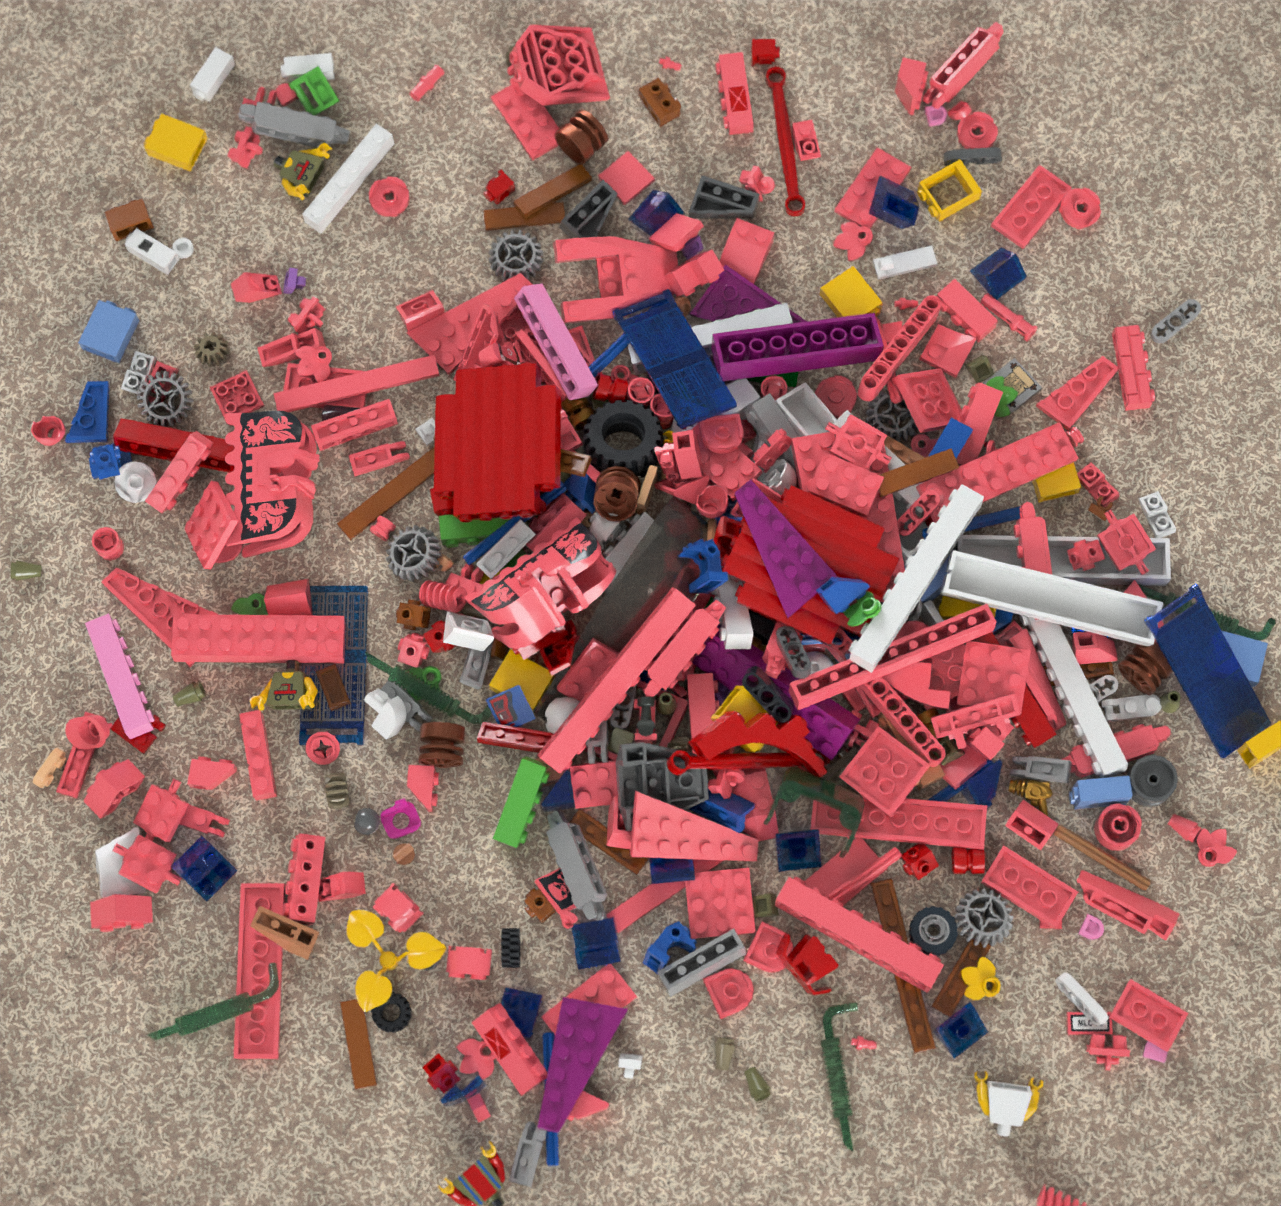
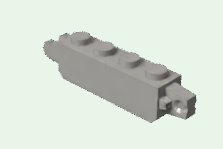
(292, 125)
(577, 865)

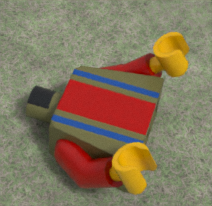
(479, 1182)

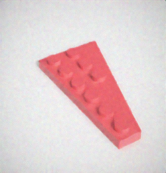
(450, 332)
(150, 603)
(674, 833)

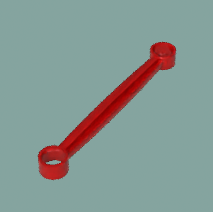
(785, 141)
(736, 761)

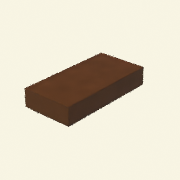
(333, 687)

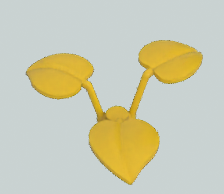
(375, 989)

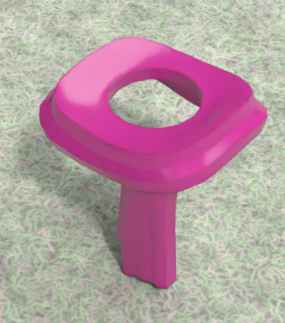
(400, 806)

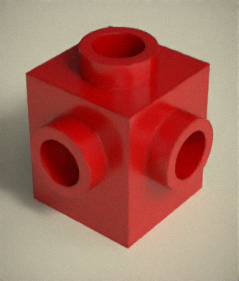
(435, 638)
(919, 861)
(441, 1073)

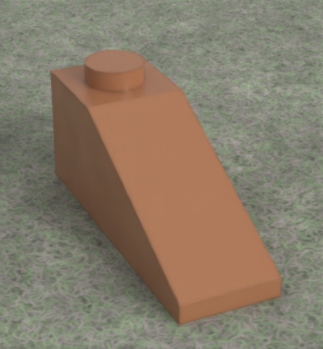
(285, 932)

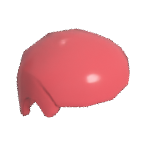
(41, 429)
(712, 502)

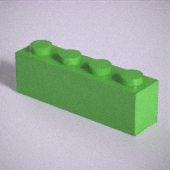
(456, 532)
(521, 802)

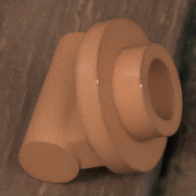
(683, 304)
(404, 854)

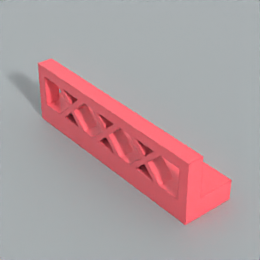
(354, 424)

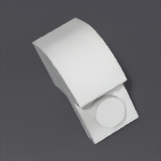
(391, 713)

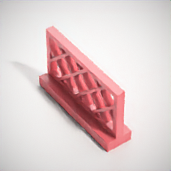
(534, 355)

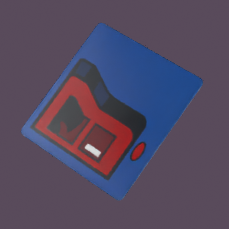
(511, 707)

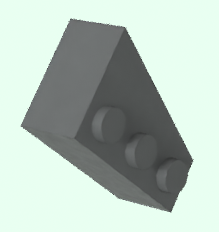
(722, 201)
(590, 214)

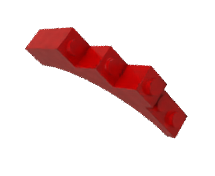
(762, 728)

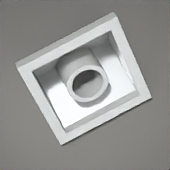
(744, 396)
(467, 631)

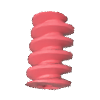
(442, 596)
(1047, 1198)

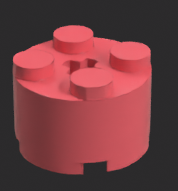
(1118, 815)
(397, 908)
(468, 961)

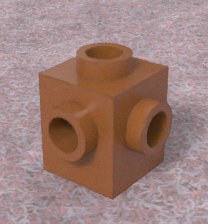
(413, 615)
(541, 912)

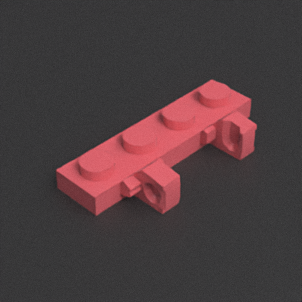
(989, 712)

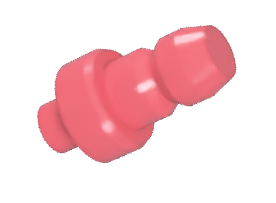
(667, 63)
(903, 303)
(861, 1043)

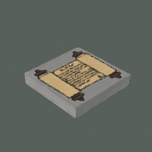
(1020, 380)

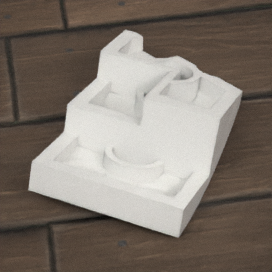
(108, 865)

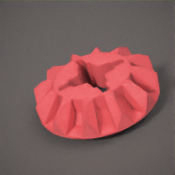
(318, 755)

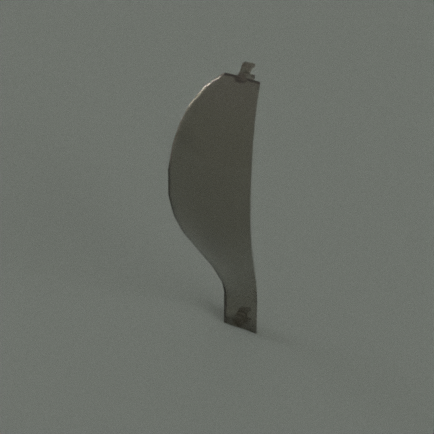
(641, 584)

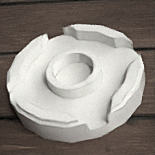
(135, 482)

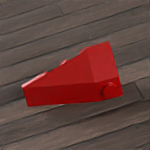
(560, 653)

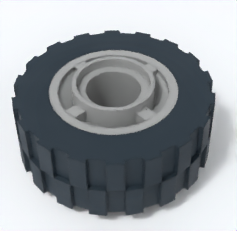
(935, 918)

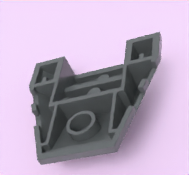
(645, 770)

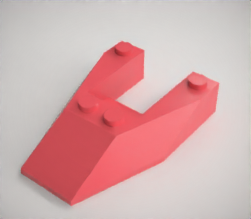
(625, 271)

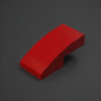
(724, 534)

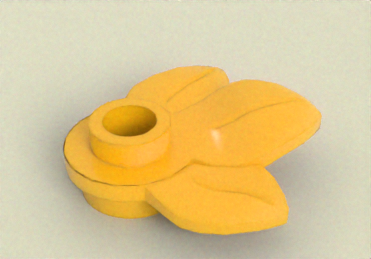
(978, 978)

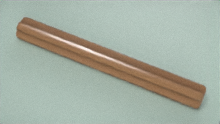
(1102, 857)

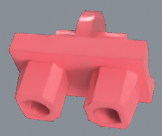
(247, 147)
(756, 182)
(308, 317)
(667, 461)
(860, 731)
(725, 781)
(1098, 1047)

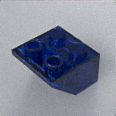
(894, 204)
(204, 868)

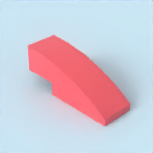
(284, 349)

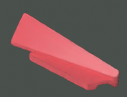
(1038, 682)
(1127, 906)

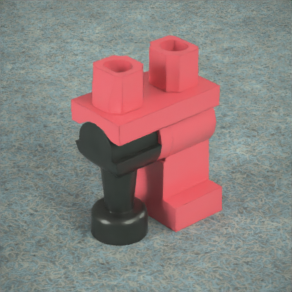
(646, 726)

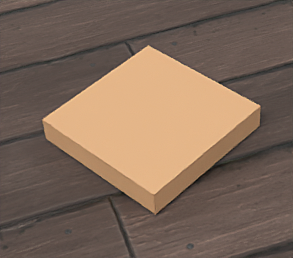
(647, 489)

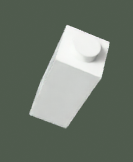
(299, 65)
(212, 75)
(151, 251)

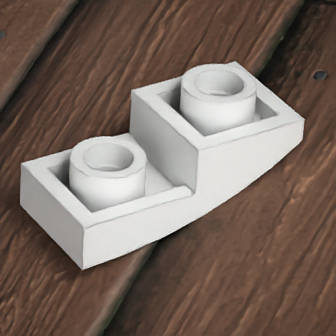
(139, 371)
(1157, 515)

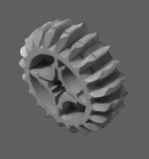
(505, 243)
(902, 413)
(175, 414)
(417, 564)
(966, 914)

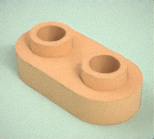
(45, 773)

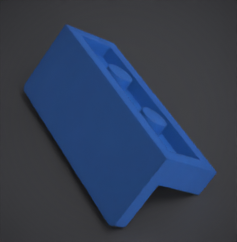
(953, 437)
(726, 812)

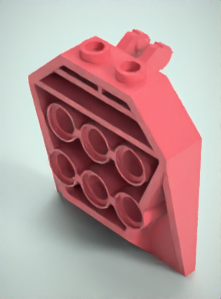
(536, 76)

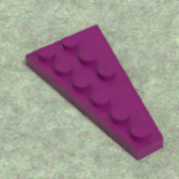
(733, 296)
(786, 555)
(578, 1046)

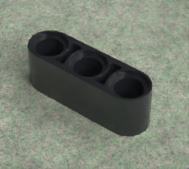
(771, 704)

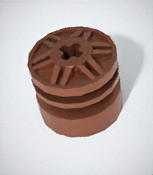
(581, 137)
(616, 493)
(1145, 668)
(441, 744)

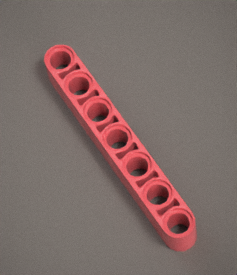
(899, 348)

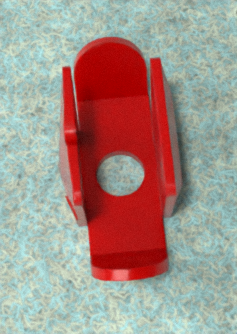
(807, 962)

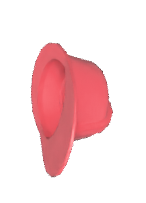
(88, 731)

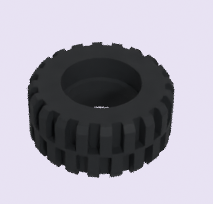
(626, 418)

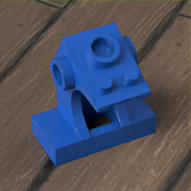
(107, 460)
(710, 566)
(656, 955)

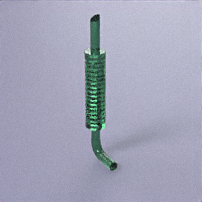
(1225, 623)
(427, 692)
(219, 1011)
(835, 1071)

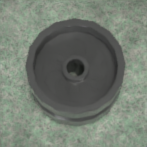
(1161, 772)

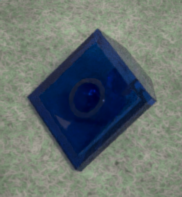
(983, 787)

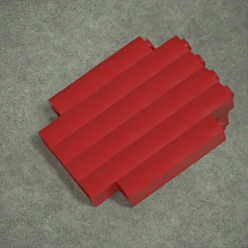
(497, 442)
(838, 537)

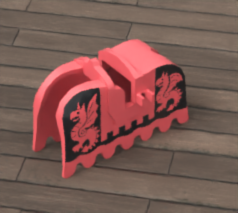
(270, 480)
(532, 595)

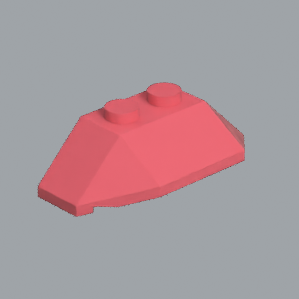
(485, 333)
(757, 790)

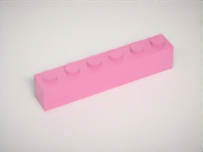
(555, 341)
(119, 676)

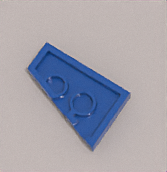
(92, 415)

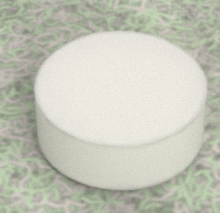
(183, 247)

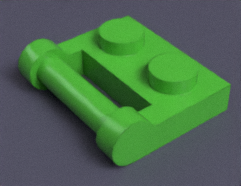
(318, 87)

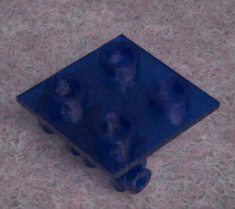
(522, 1009)

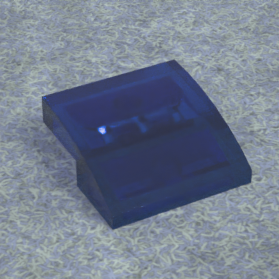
(671, 870)
(596, 943)
(457, 1096)

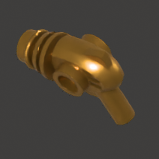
(1034, 791)

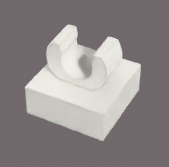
(427, 431)
(630, 1062)

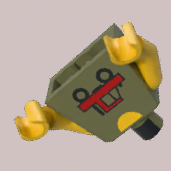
(302, 170)
(287, 690)

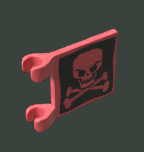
(558, 895)

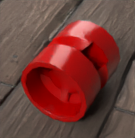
(610, 389)
(967, 860)

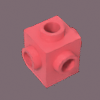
(1085, 554)
(413, 650)

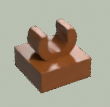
(1098, 509)

